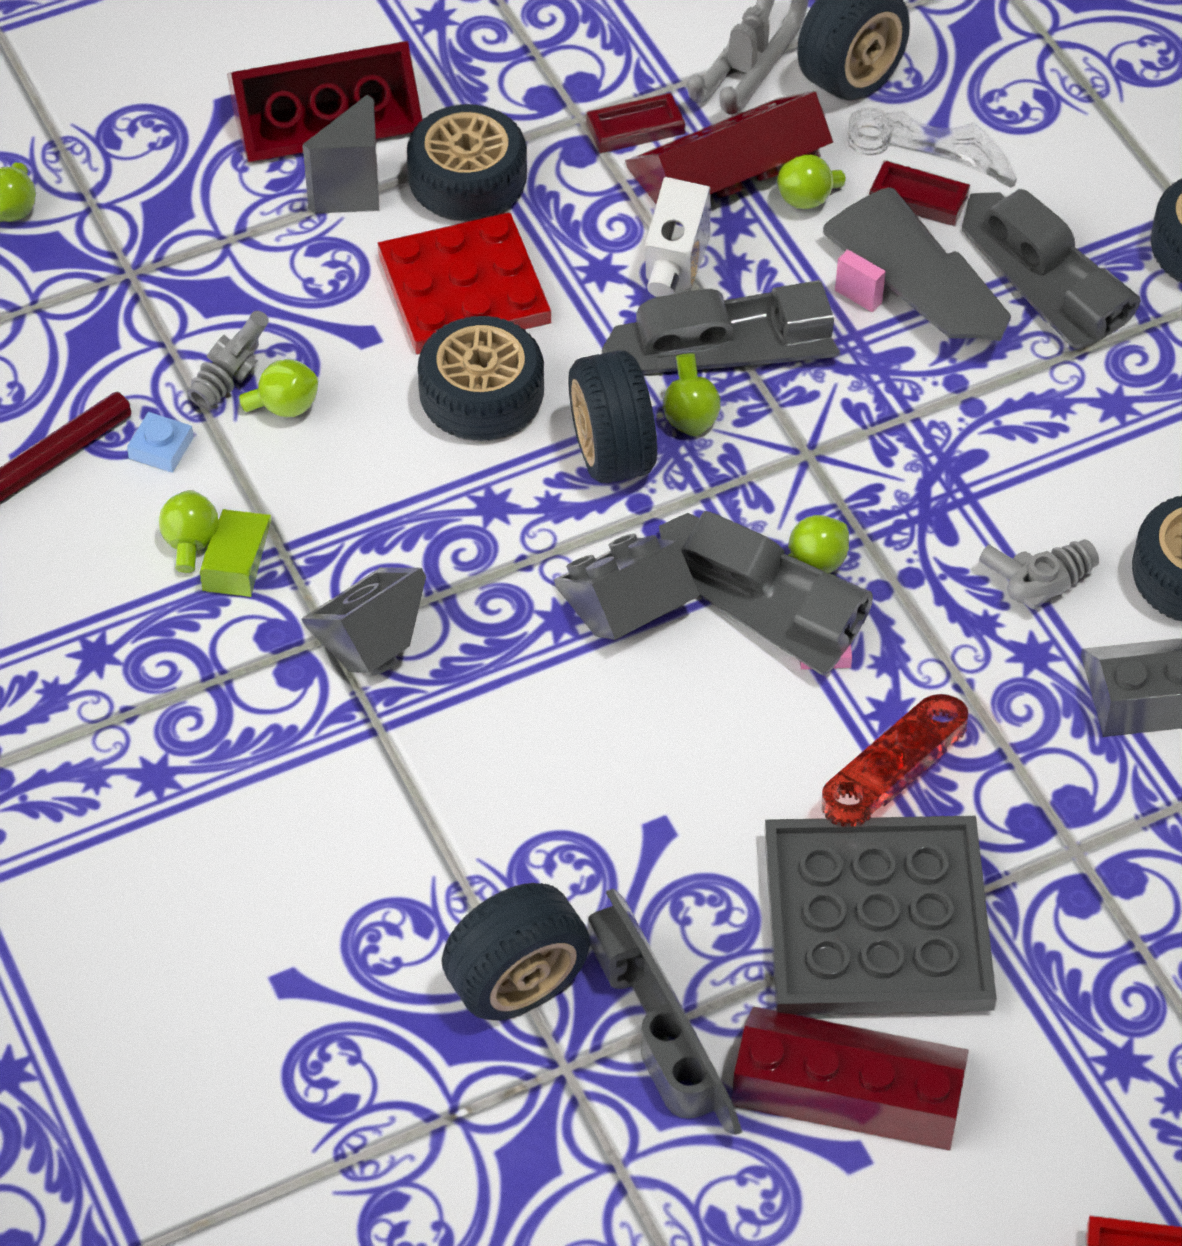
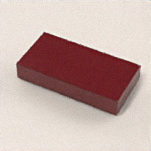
(635, 123)
(924, 192)

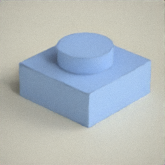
(160, 442)

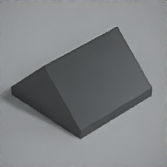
(344, 163)

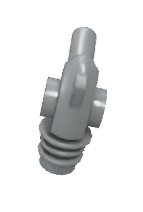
(230, 361)
(1045, 574)

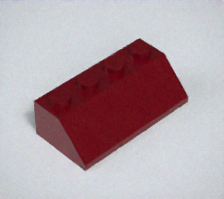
(294, 100)
(738, 147)
(849, 1078)

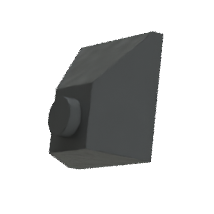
(370, 619)

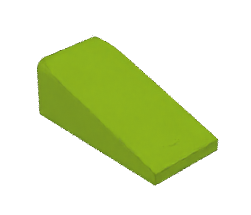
(235, 553)

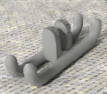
(750, 53)

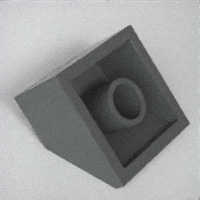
(1136, 686)

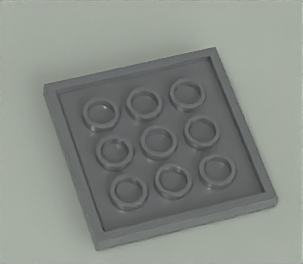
(878, 916)

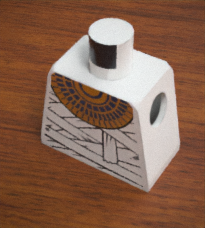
(673, 250)

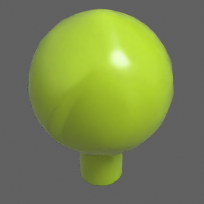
(808, 181)
(16, 192)
(284, 389)
(691, 401)
(187, 525)
(820, 542)

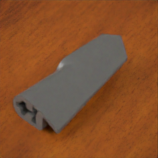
(918, 267)
(1047, 269)
(742, 331)
(769, 592)
(631, 963)

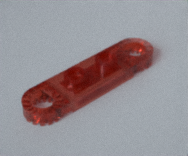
(894, 759)

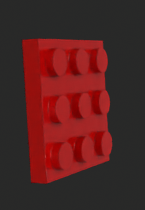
(463, 274)

